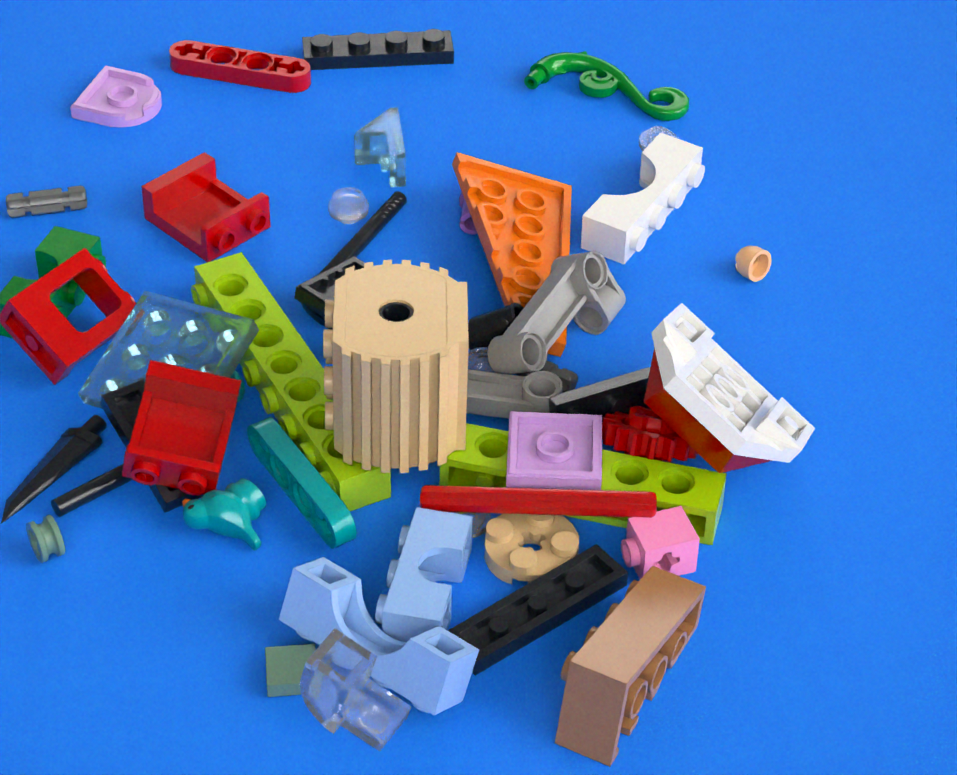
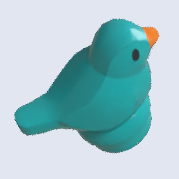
(228, 511)

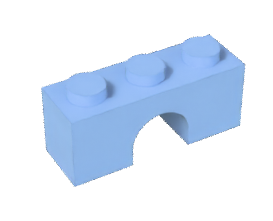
(431, 551)

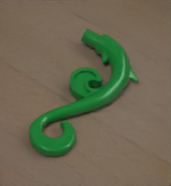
(610, 81)

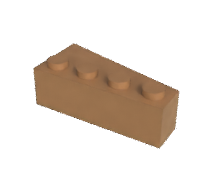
(625, 662)

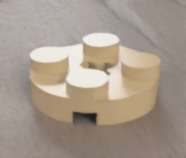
(509, 534)

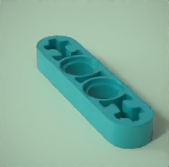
(302, 483)

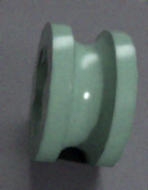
(45, 538)

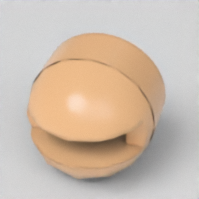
(753, 262)

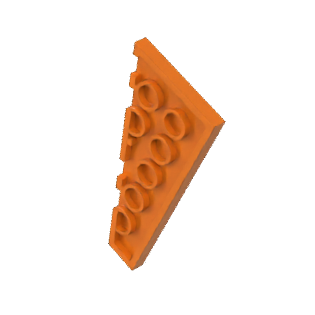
(520, 226)

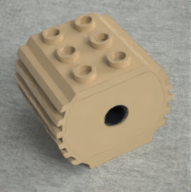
(396, 365)

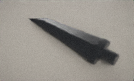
(66, 453)

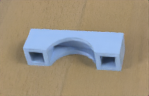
(426, 670)

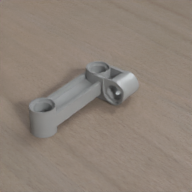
(576, 289)
(500, 393)

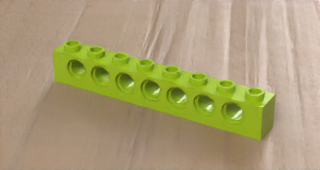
(286, 376)

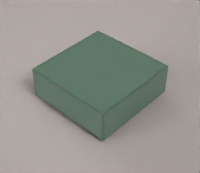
(285, 668)

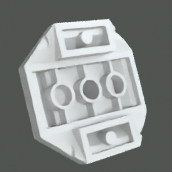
(716, 400)

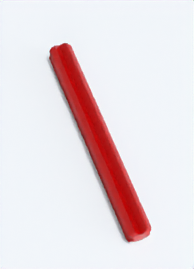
(539, 501)

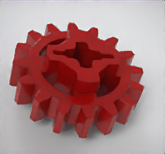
(644, 435)

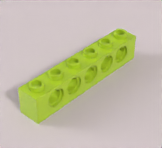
(675, 485)

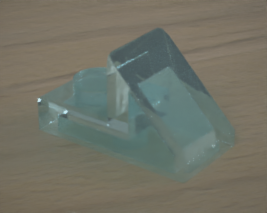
(383, 144)

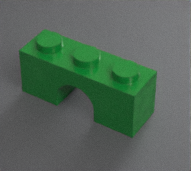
(53, 251)

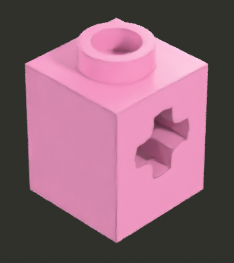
(662, 542)

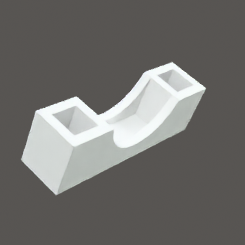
(622, 223)

